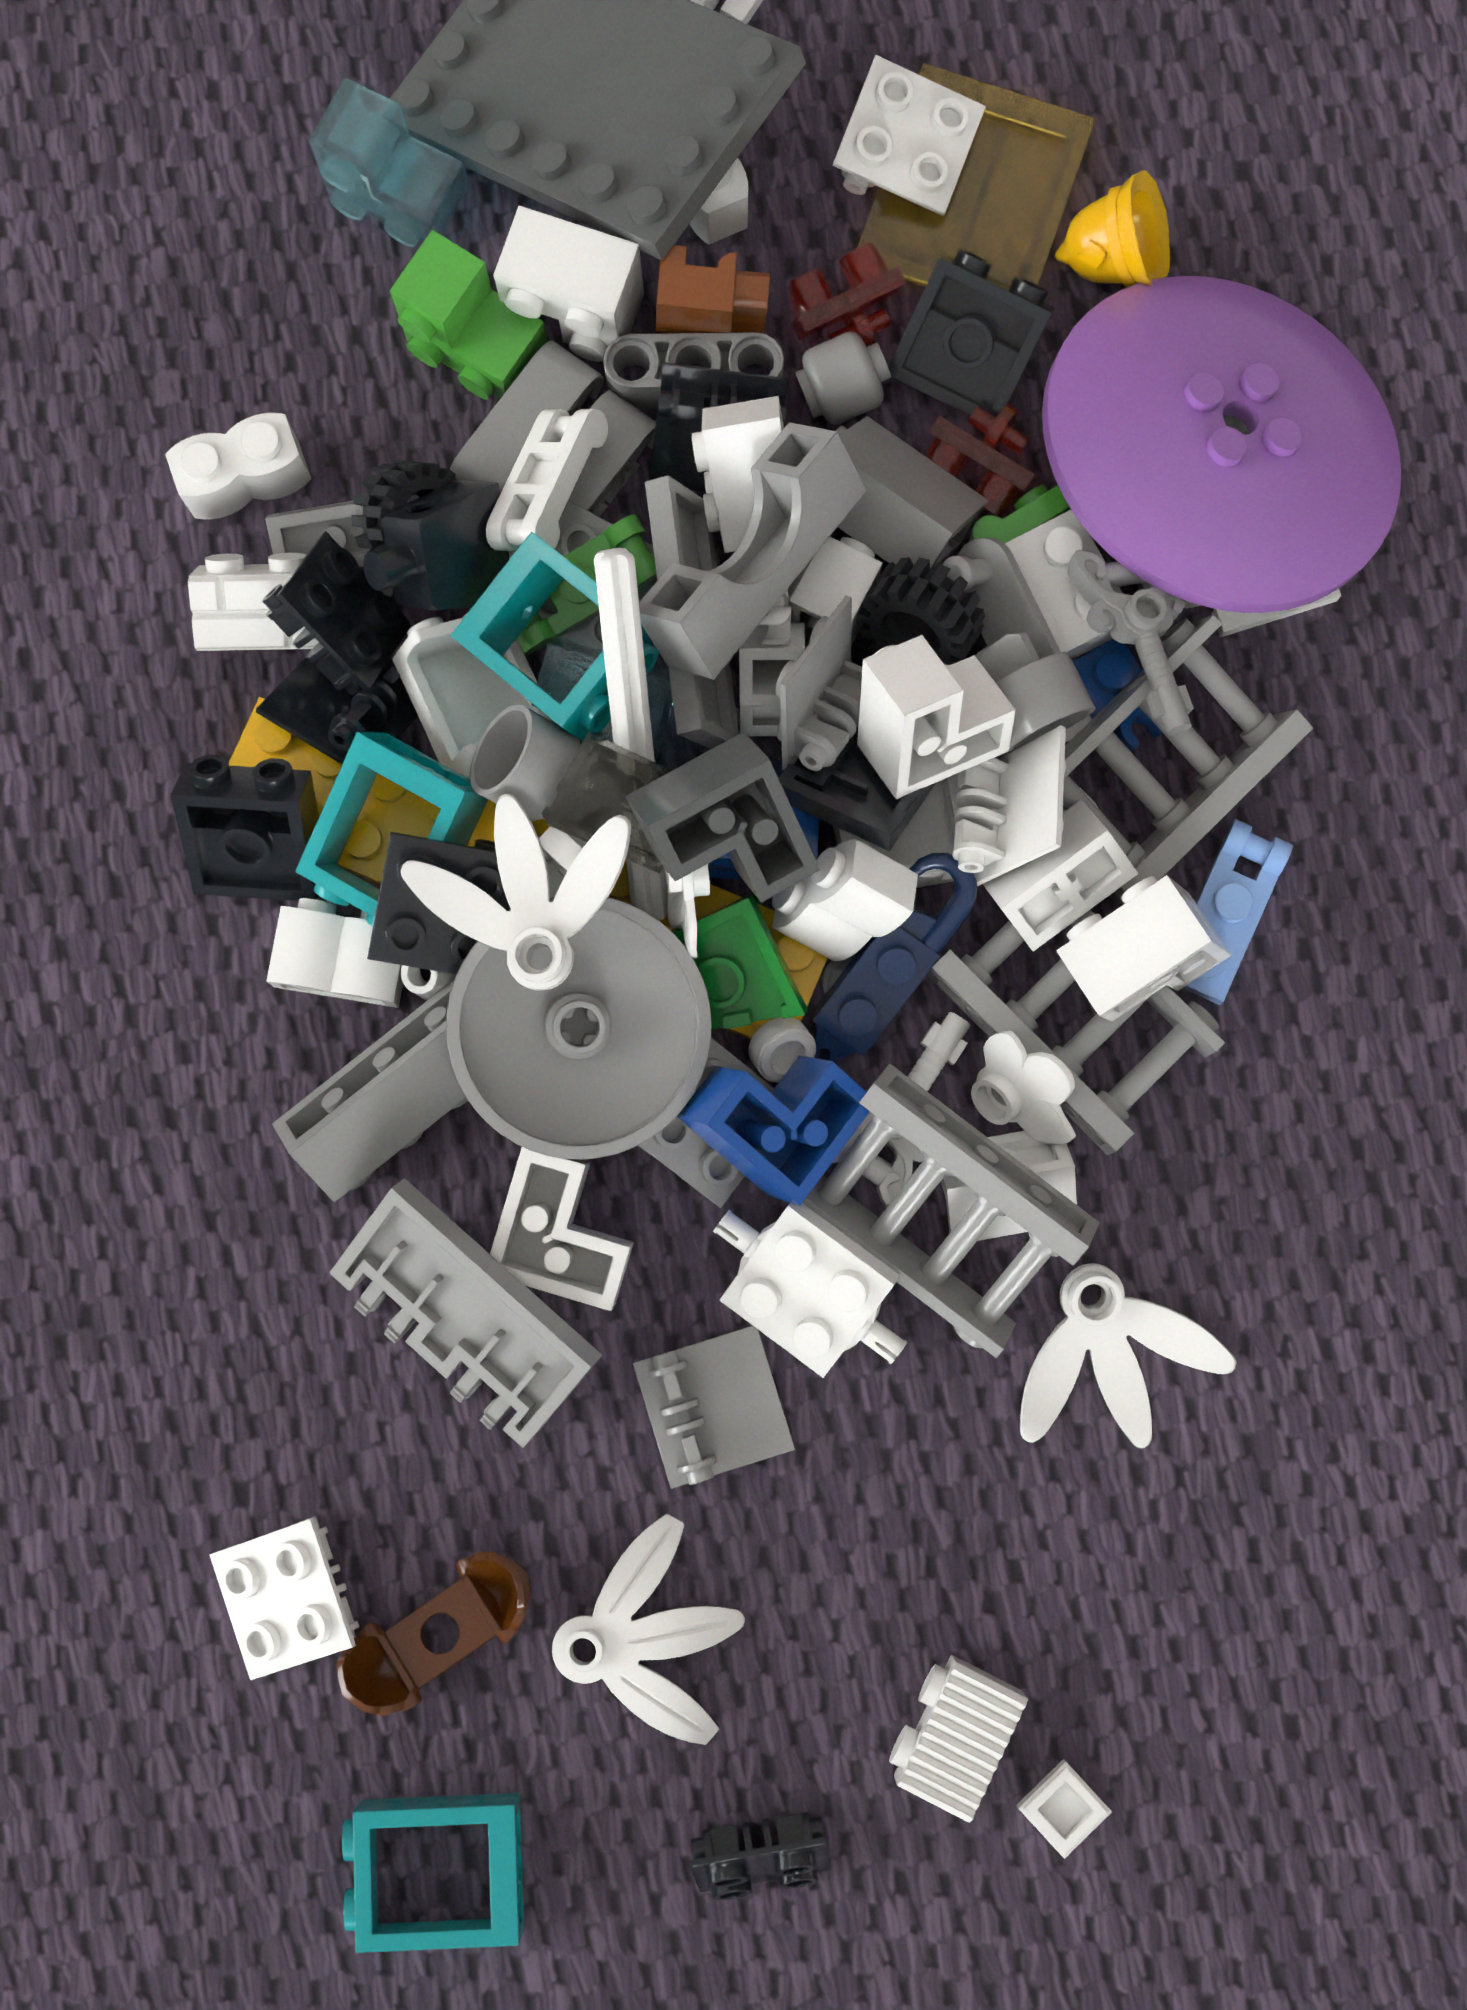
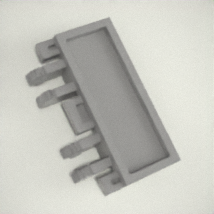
(680, 535)

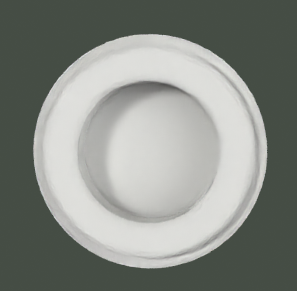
(778, 1046)

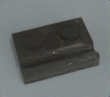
(596, 791)

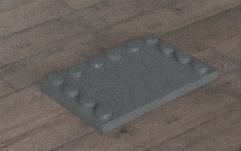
(599, 104)

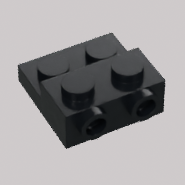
(971, 335)
(245, 827)

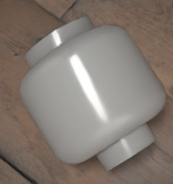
(843, 378)

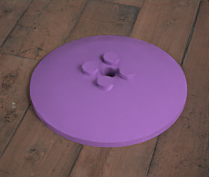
(1196, 502)

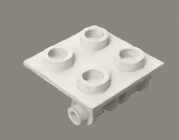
(907, 137)
(1011, 808)
(284, 1598)

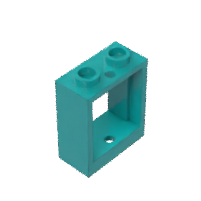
(507, 610)
(405, 766)
(359, 1845)

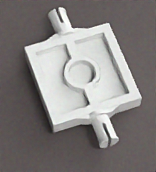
(809, 1287)

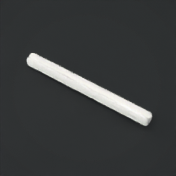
(628, 693)

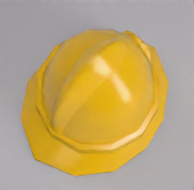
(1120, 236)

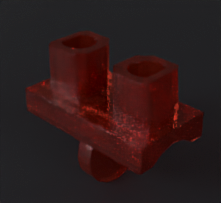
(869, 285)
(1004, 477)

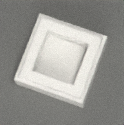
(1064, 1808)

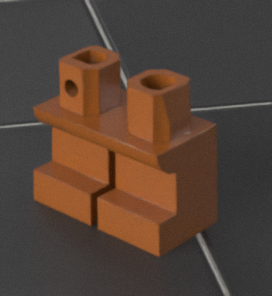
(709, 297)

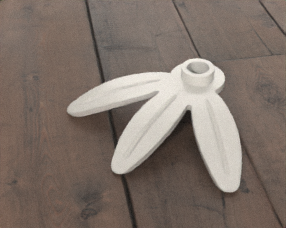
(525, 880)
(1104, 1332)
(659, 1636)

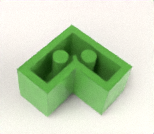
(460, 321)

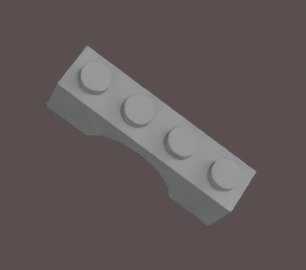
(800, 497)

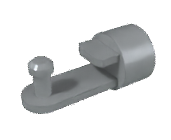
(1020, 646)
(522, 758)

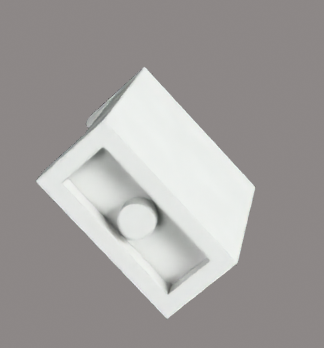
(455, 690)

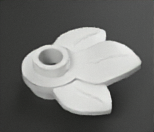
(682, 906)
(1024, 1089)

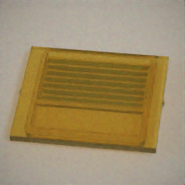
(1005, 195)

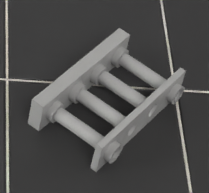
(1221, 778)
(1096, 1115)
(1001, 1189)

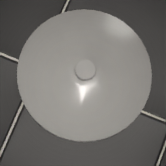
(596, 1056)

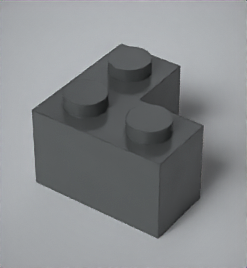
(722, 806)

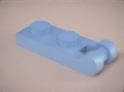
(1236, 901)

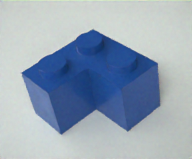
(781, 1136)

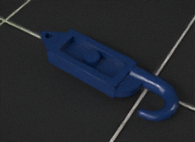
(890, 969)

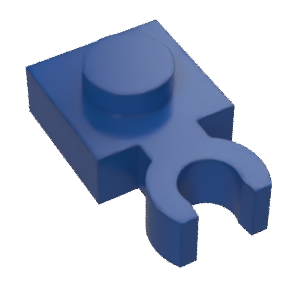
(1105, 674)

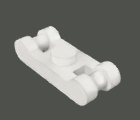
(544, 477)

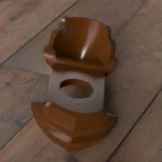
(393, 1665)

